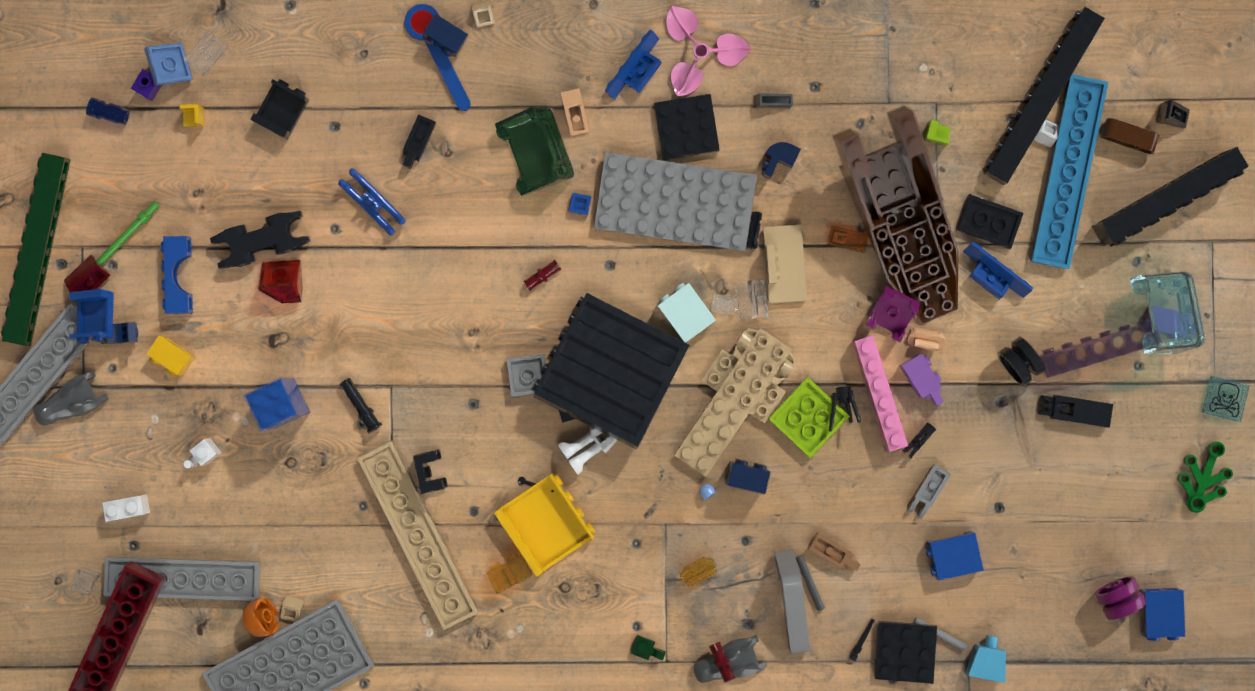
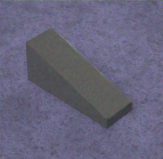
(773, 100)

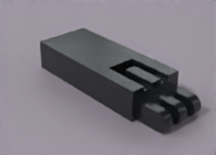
(1084, 410)

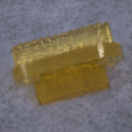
(698, 571)

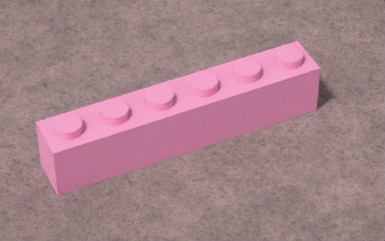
(880, 393)

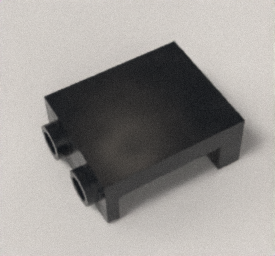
(281, 109)

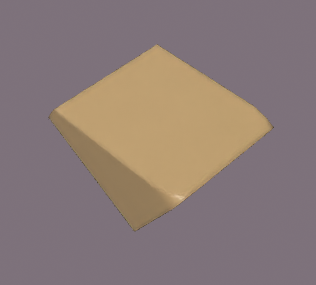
(483, 14)
(291, 609)

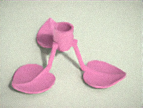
(683, 75)

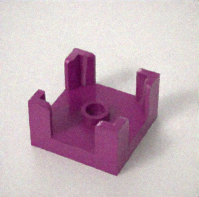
(893, 312)

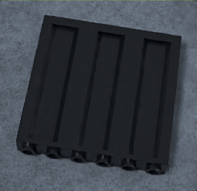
(610, 370)

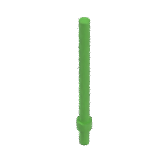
(143, 217)

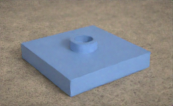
(168, 64)

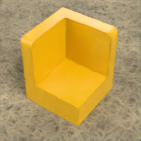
(192, 115)

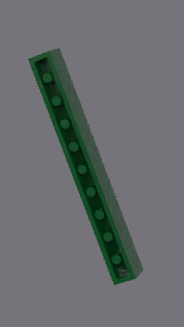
(35, 250)

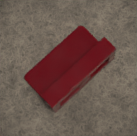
(86, 276)

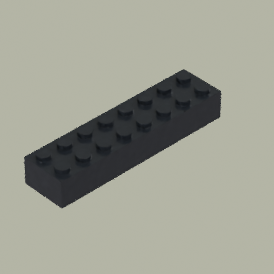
(1172, 195)

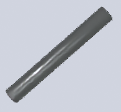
(810, 583)

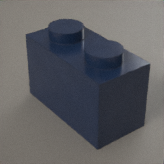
(444, 35)

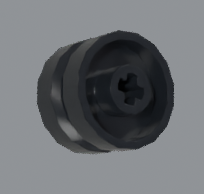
(1021, 361)

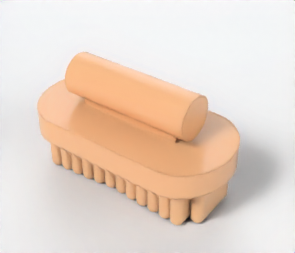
(926, 339)

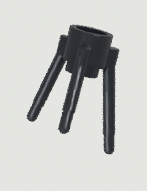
(845, 396)

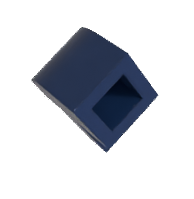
(780, 153)
(123, 333)

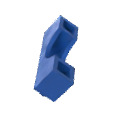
(175, 251)

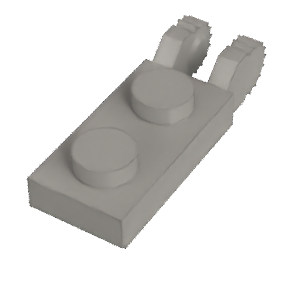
(929, 489)

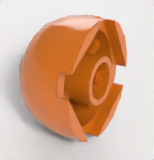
(260, 618)

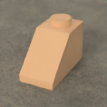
(575, 112)

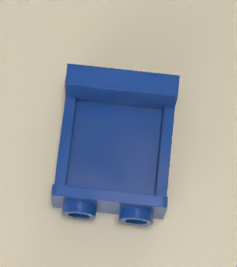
(93, 315)
(954, 556)
(1163, 613)

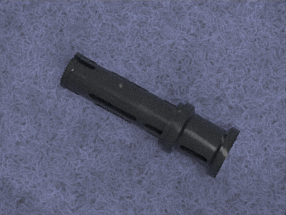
(365, 413)

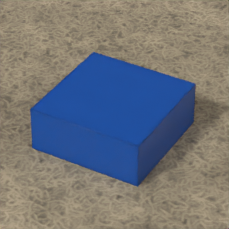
(580, 204)

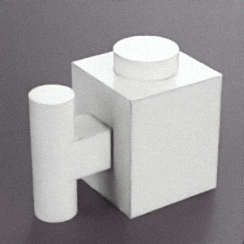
(203, 453)

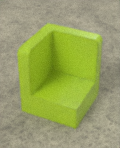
(937, 133)

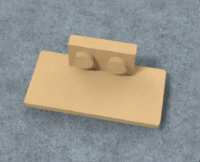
(785, 263)

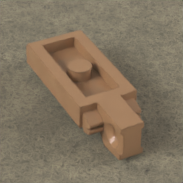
(833, 552)

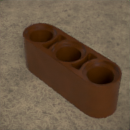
(1130, 136)

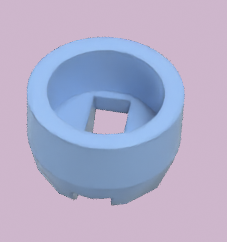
(707, 491)

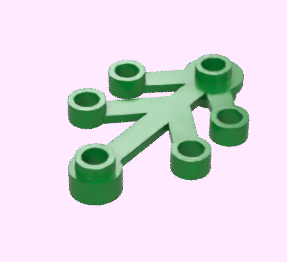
(1203, 479)

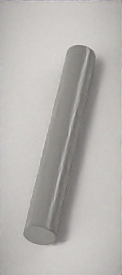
(944, 636)

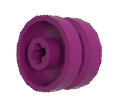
(1120, 598)

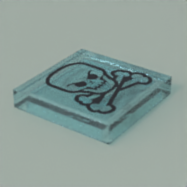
(1225, 398)

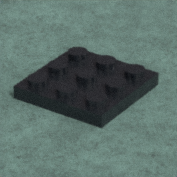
(686, 127)
(906, 652)

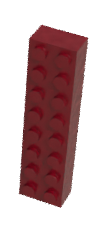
(118, 629)

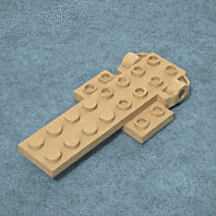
(744, 385)

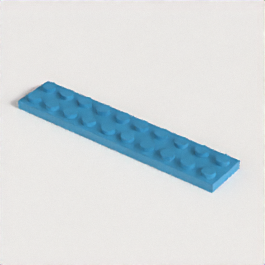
(1069, 171)

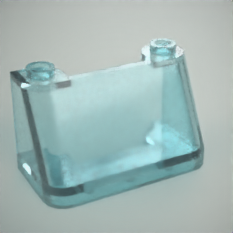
(1172, 312)

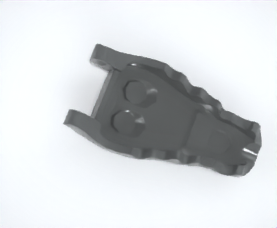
(71, 400)
(741, 657)

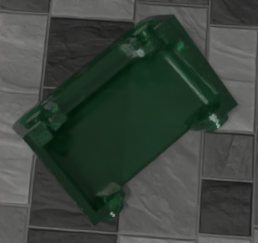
(536, 148)

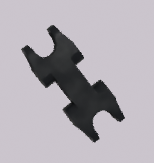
(245, 244)

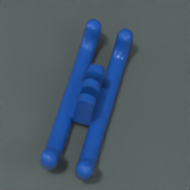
(372, 201)

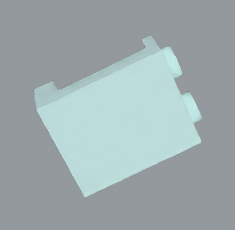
(686, 312)

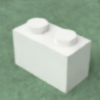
(126, 507)

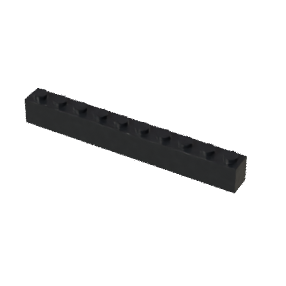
(1043, 97)

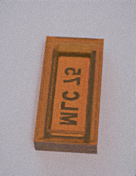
(847, 239)

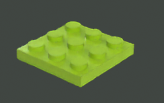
(806, 417)

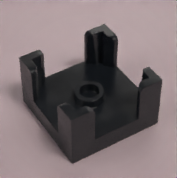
(424, 472)

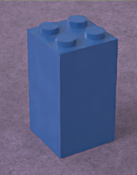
(277, 403)

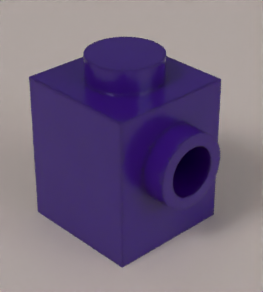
(145, 85)

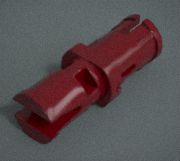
(542, 275)
(722, 662)

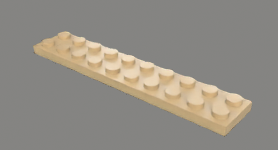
(417, 535)

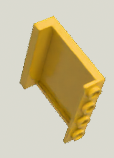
(545, 523)

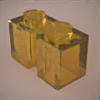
(509, 573)

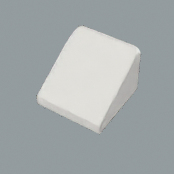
(1047, 133)

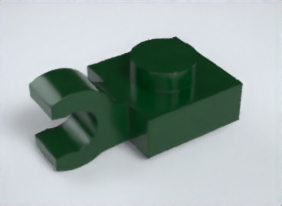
(645, 647)

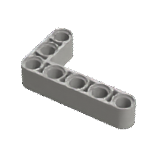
(793, 601)

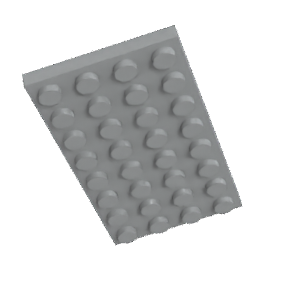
(675, 201)
(304, 656)

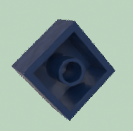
(748, 477)

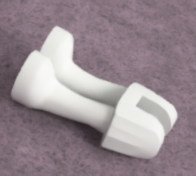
(578, 461)

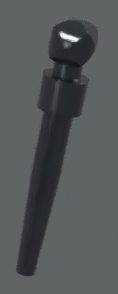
(857, 649)

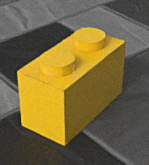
(170, 356)

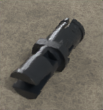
(916, 443)

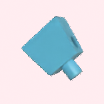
(987, 661)

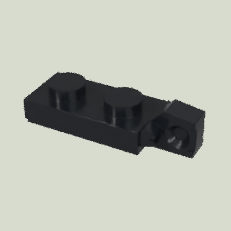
(418, 140)

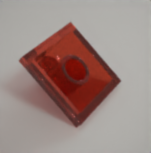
(282, 281)

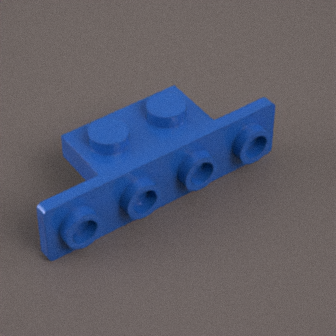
(637, 68)
(993, 274)

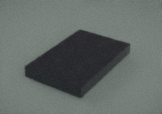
(989, 221)

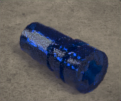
(109, 112)

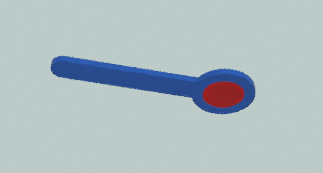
(415, 23)

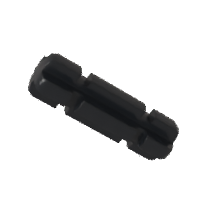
(754, 230)

